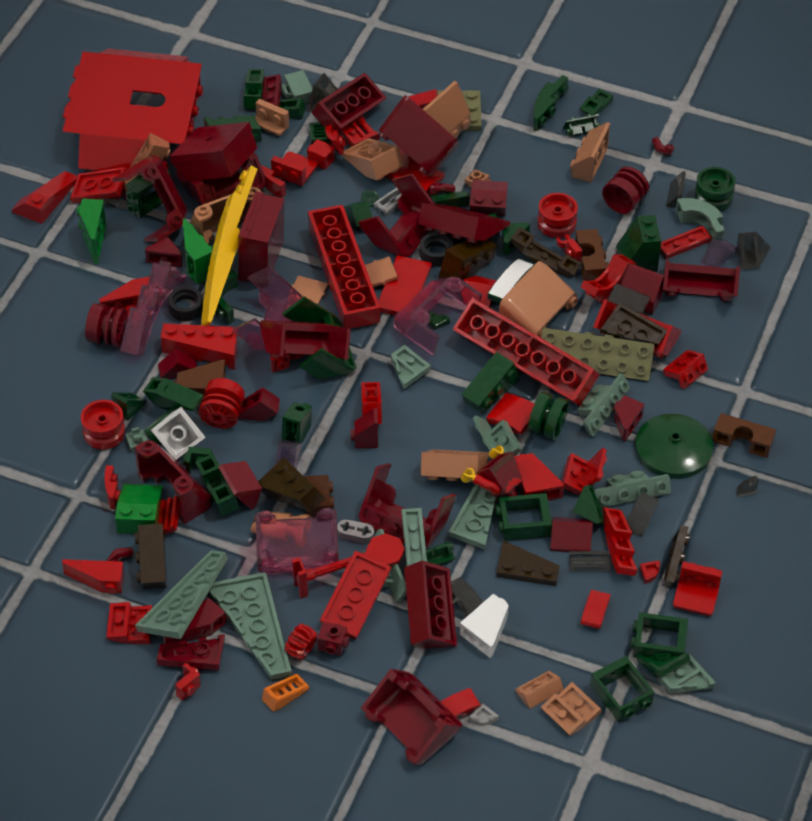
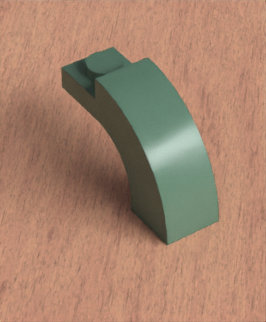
(702, 213)

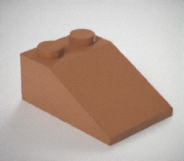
(374, 158)

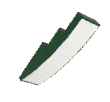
(509, 279)

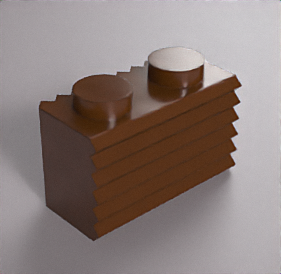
(325, 487)

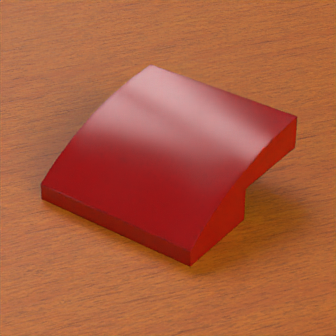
(514, 411)
(122, 623)

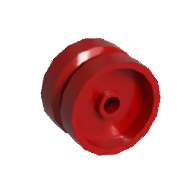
(557, 215)
(103, 424)

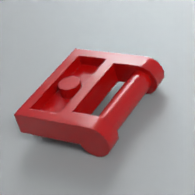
(354, 134)

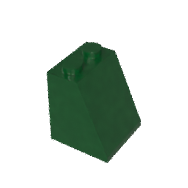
(642, 242)

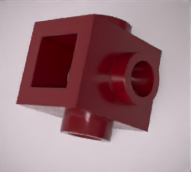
(332, 638)

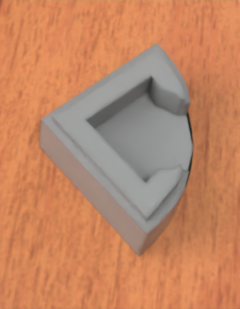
(483, 716)

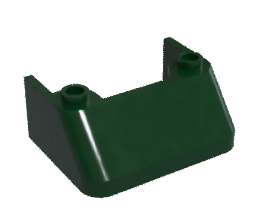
(322, 363)

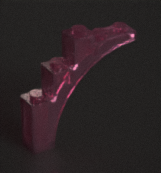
(151, 297)

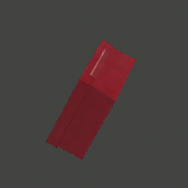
(214, 151)
(260, 235)

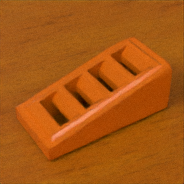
(276, 701)

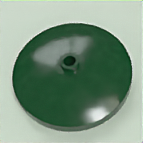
(674, 446)

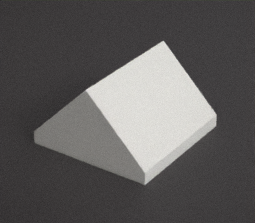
(178, 433)

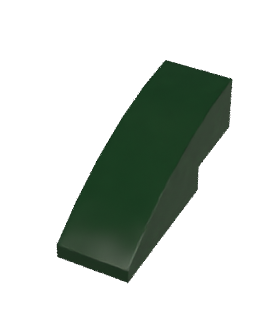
(253, 87)

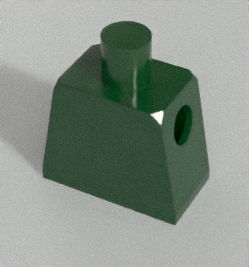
(297, 417)

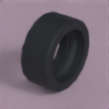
(430, 240)
(182, 293)

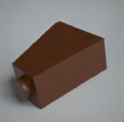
(198, 377)

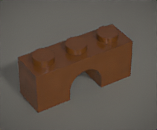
(594, 261)
(731, 428)

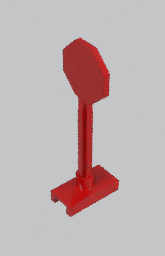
(383, 548)

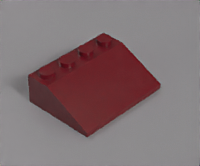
(460, 222)

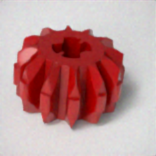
(301, 641)

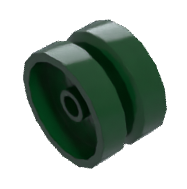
(715, 187)
(548, 415)

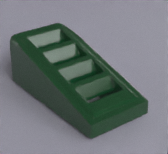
(295, 107)
(318, 132)

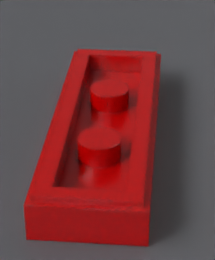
(685, 242)

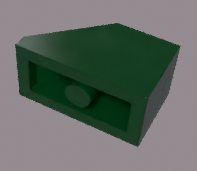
(357, 212)

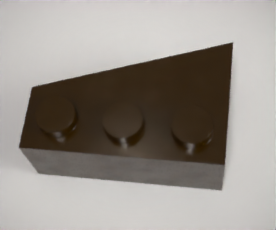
(467, 259)
(290, 486)
(151, 556)

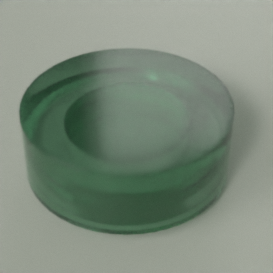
(370, 196)

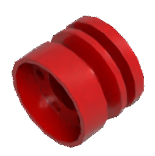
(221, 403)

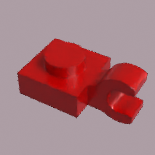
(571, 247)

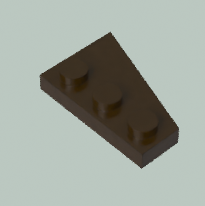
(633, 326)
(680, 539)
(525, 566)

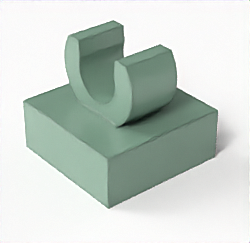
(135, 437)

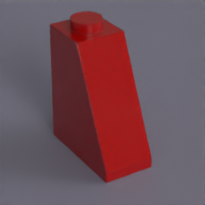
(538, 478)

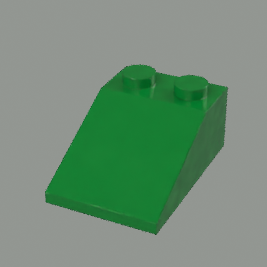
(93, 225)
(137, 506)

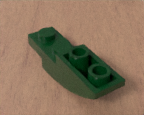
(546, 100)

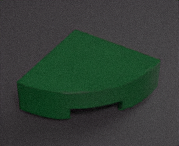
(438, 321)

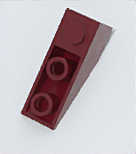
(205, 623)

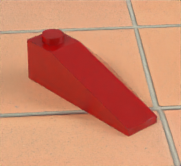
(43, 200)

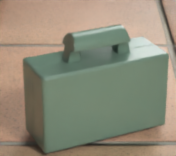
(297, 86)

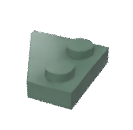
(408, 366)
(687, 678)

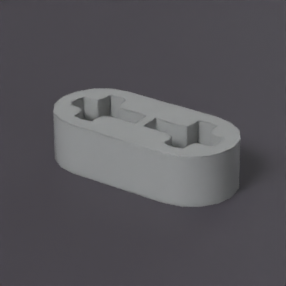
(355, 531)

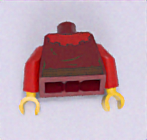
(498, 475)

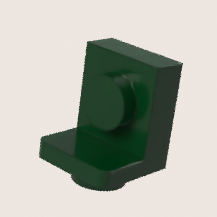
(193, 455)

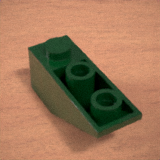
(171, 395)

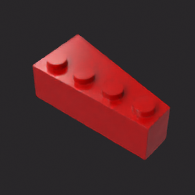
(202, 342)

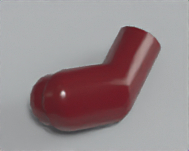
(660, 148)
(441, 187)
(120, 553)

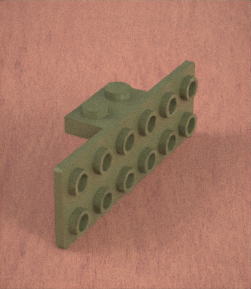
(605, 353)

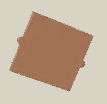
(381, 271)
(310, 288)

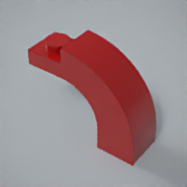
(614, 274)

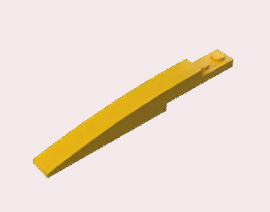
(225, 245)

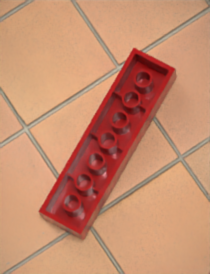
(344, 267)
(528, 352)

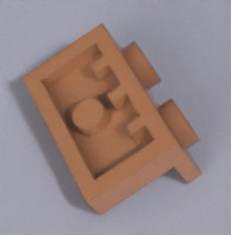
(271, 117)

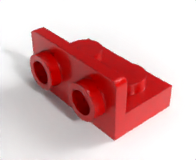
(687, 368)

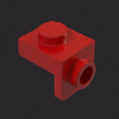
(188, 684)

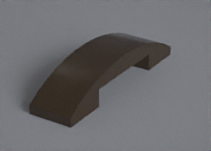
(536, 252)

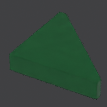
(662, 663)

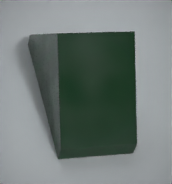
(507, 234)
(129, 403)
(588, 505)

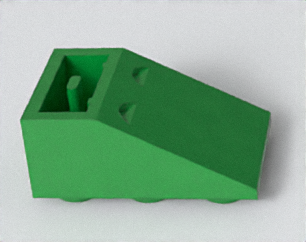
(197, 253)

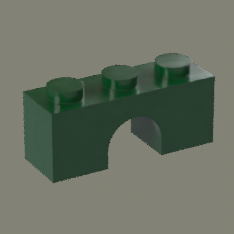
(217, 485)

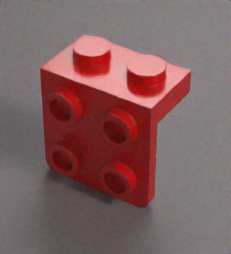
(293, 167)
(581, 472)
(697, 588)

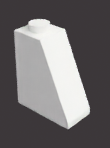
(486, 624)

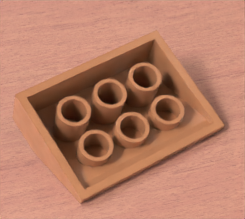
(450, 110)

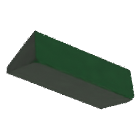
(452, 199)

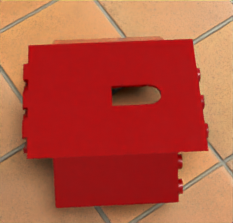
(102, 111)

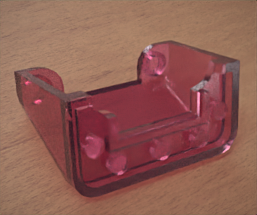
(287, 539)

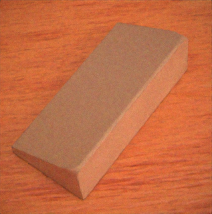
(539, 689)

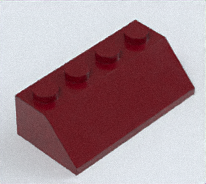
(348, 102)
(430, 606)

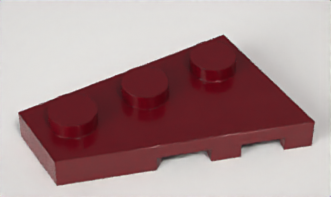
(200, 654)

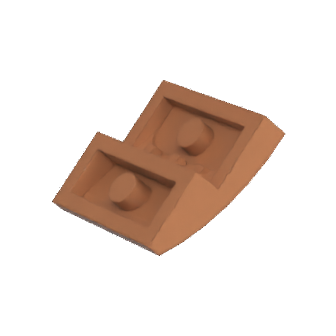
(571, 709)

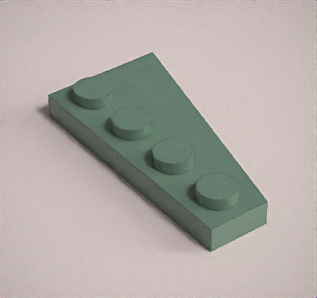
(474, 518)

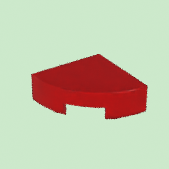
(649, 571)

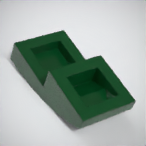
(596, 103)

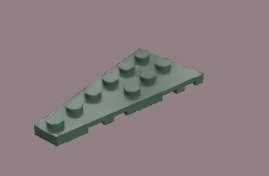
(178, 607)
(254, 616)

